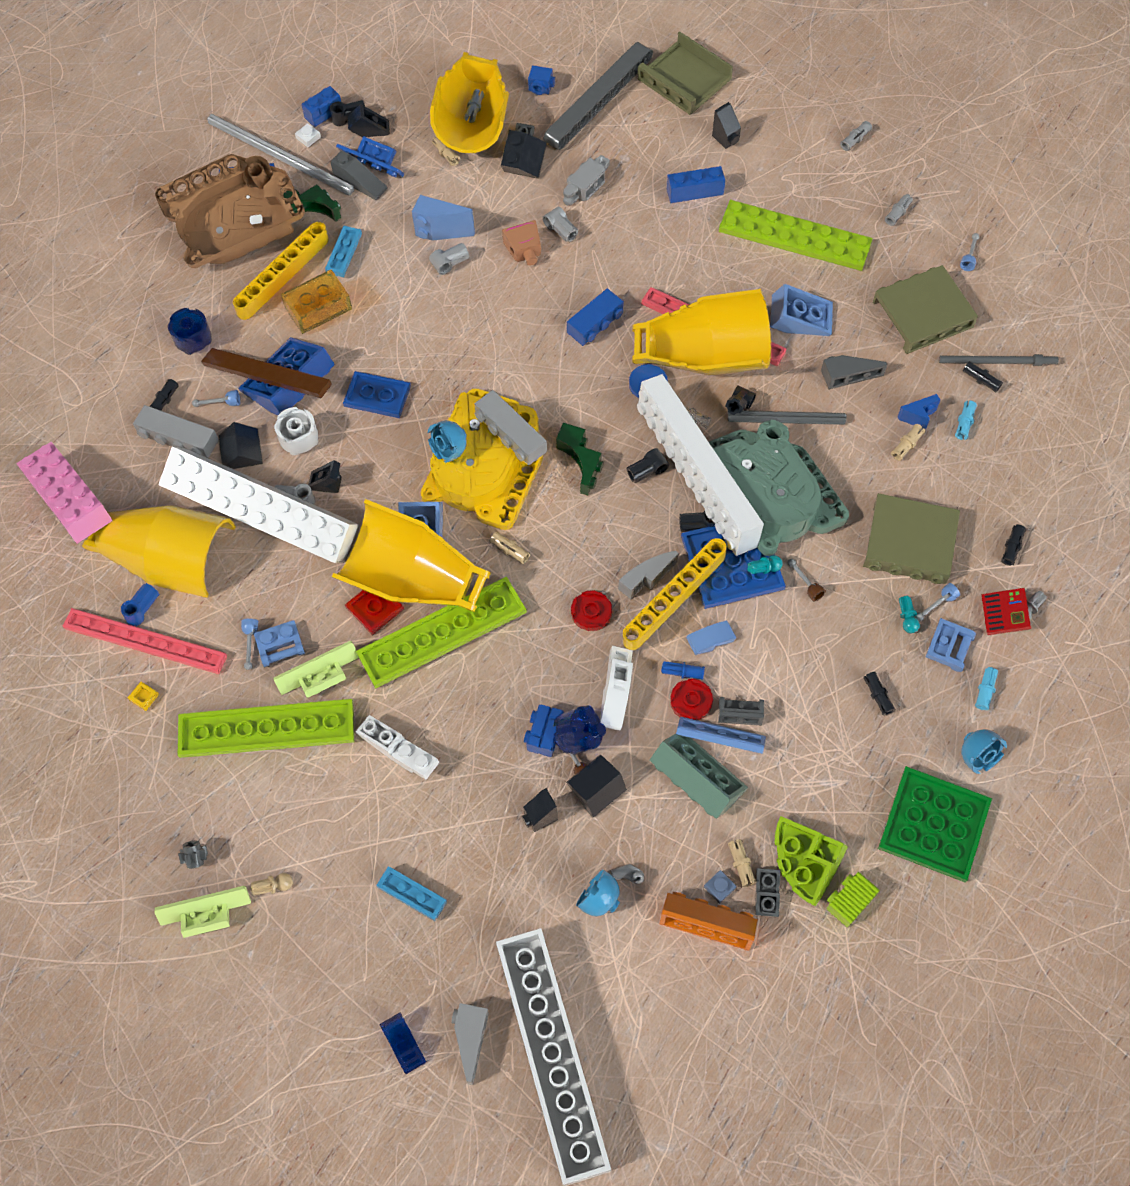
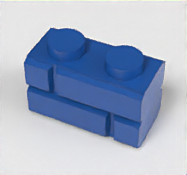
(317, 108)
(541, 737)

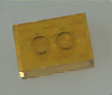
(316, 301)

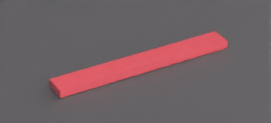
(665, 303)
(145, 641)

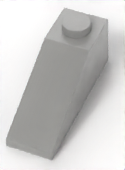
(470, 1029)

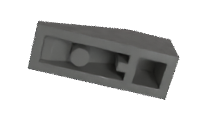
(355, 173)
(848, 370)

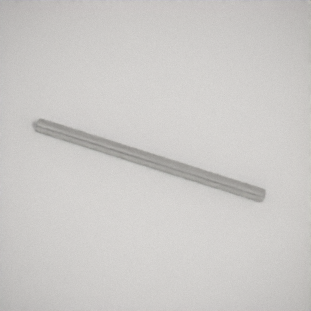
(280, 154)

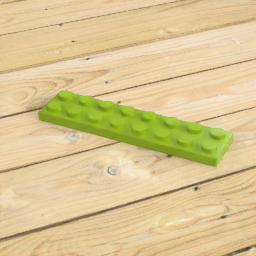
(795, 235)
(439, 633)
(265, 728)

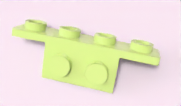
(318, 672)
(203, 912)

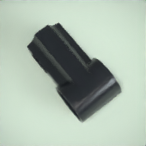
(340, 111)
(740, 399)
(652, 463)
(694, 521)

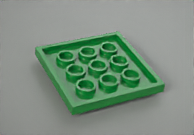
(935, 824)

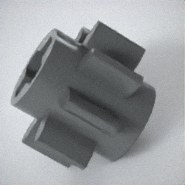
(193, 854)

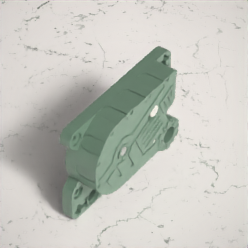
(780, 484)

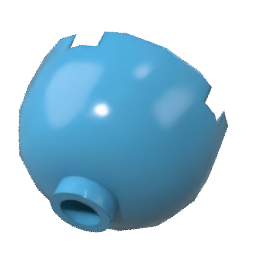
(447, 440)
(982, 749)
(600, 895)

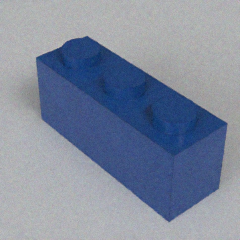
(695, 184)
(595, 317)

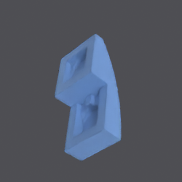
(710, 637)

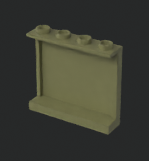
(686, 74)
(926, 308)
(912, 539)

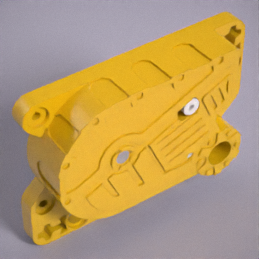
(485, 471)

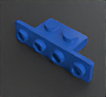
(376, 154)

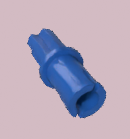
(683, 670)

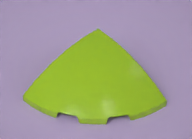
(807, 858)

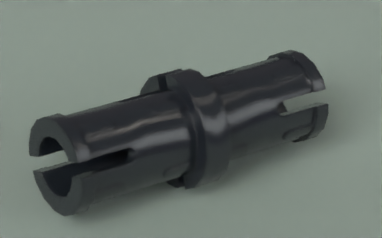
(982, 376)
(164, 396)
(1013, 545)
(879, 693)

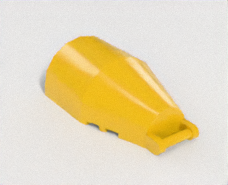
(451, 102)
(710, 335)
(160, 545)
(409, 562)

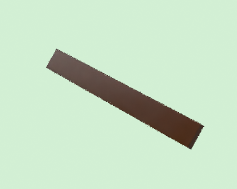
(267, 373)

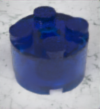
(189, 330)
(578, 730)

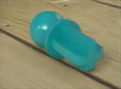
(765, 565)
(908, 613)

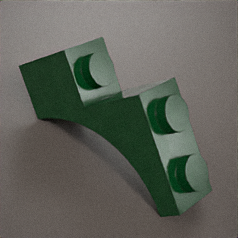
(317, 201)
(573, 442)

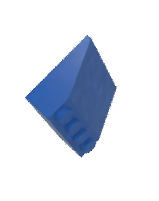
(293, 355)

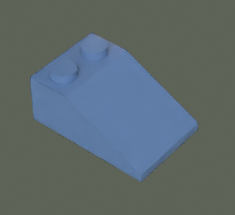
(441, 219)
(800, 312)
(427, 512)

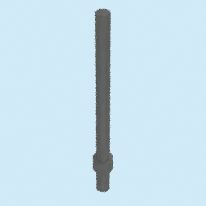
(1036, 359)

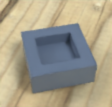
(720, 886)

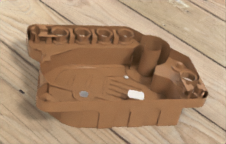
(230, 211)

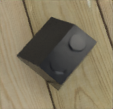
(523, 154)

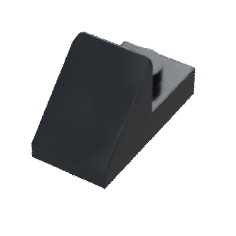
(326, 478)

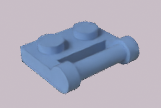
(277, 638)
(943, 643)

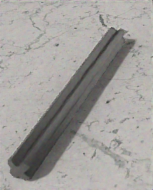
(789, 417)

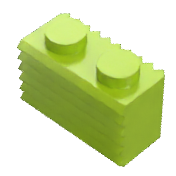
(852, 898)

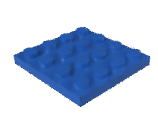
(731, 578)

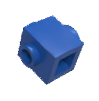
(541, 80)

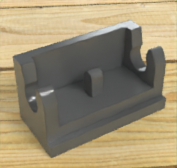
(741, 712)

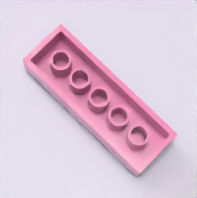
(64, 492)

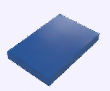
(377, 394)

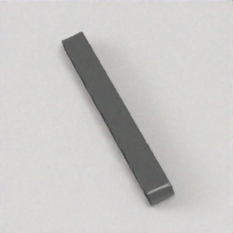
(597, 96)

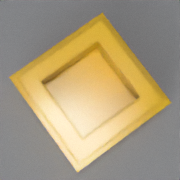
(143, 696)

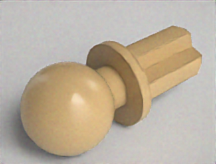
(282, 882)

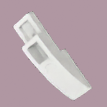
(617, 688)
(397, 748)

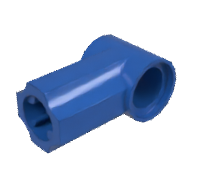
(139, 604)

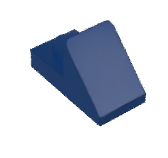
(918, 411)

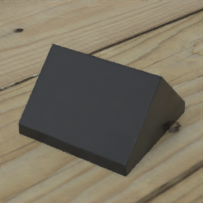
(240, 446)
(597, 785)

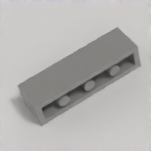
(510, 427)
(175, 431)

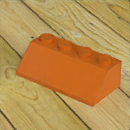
(709, 921)

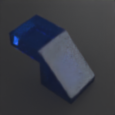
(403, 1043)

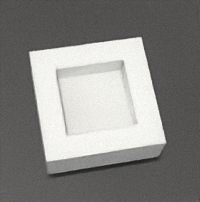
(307, 135)

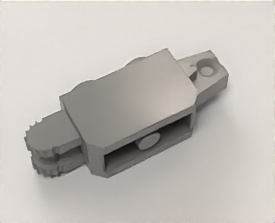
(586, 180)

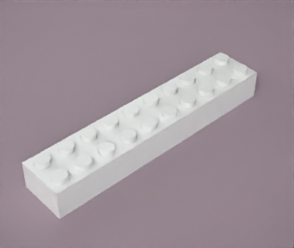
(699, 465)
(258, 504)
(553, 1058)

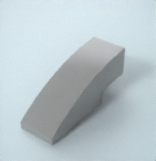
(647, 573)

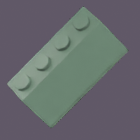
(698, 774)

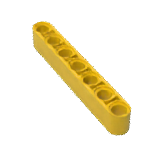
(280, 270)
(670, 602)

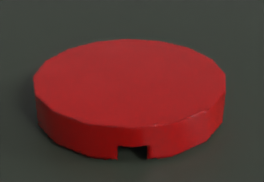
(591, 610)
(691, 699)

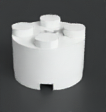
(296, 430)

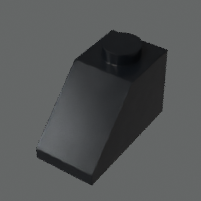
(367, 123)
(726, 126)
(540, 811)

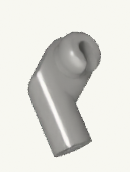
(629, 872)

